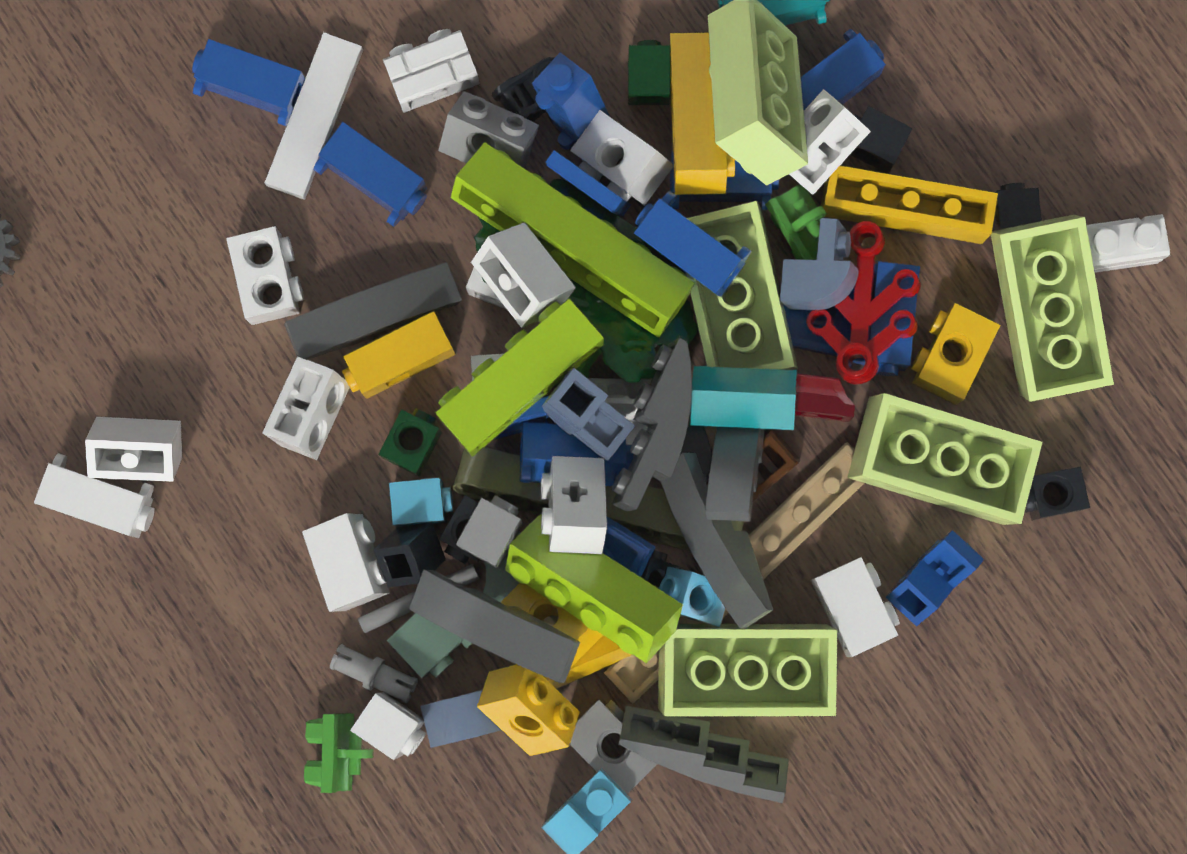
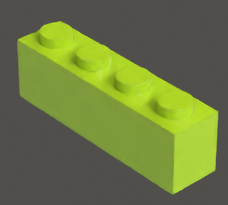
(520, 376)
(596, 592)

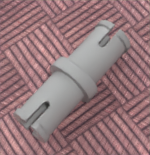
(373, 673)

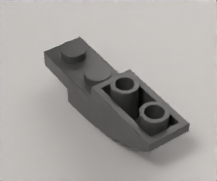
(665, 411)

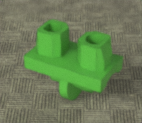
(798, 221)
(339, 752)

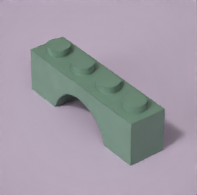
(429, 646)

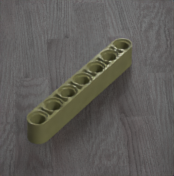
(498, 474)

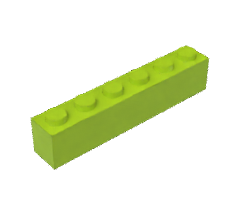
(579, 242)

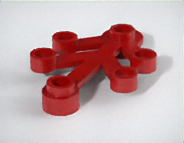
(865, 311)

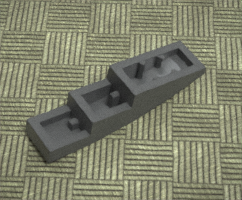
(372, 312)
(734, 473)
(720, 551)
(494, 626)
(712, 758)

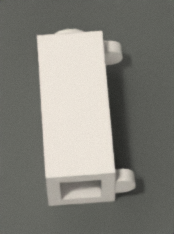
(95, 500)

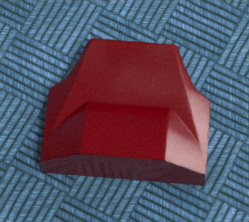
(822, 398)

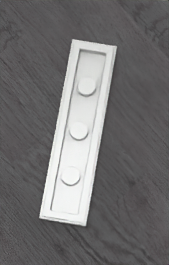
(314, 115)

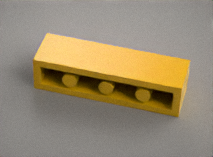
(697, 159)
(910, 204)

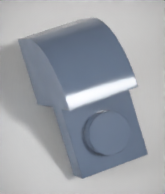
(822, 281)
(581, 411)
(456, 720)

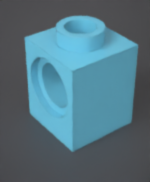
(420, 502)
(702, 605)

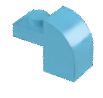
(586, 813)

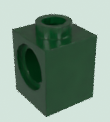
(648, 73)
(414, 460)

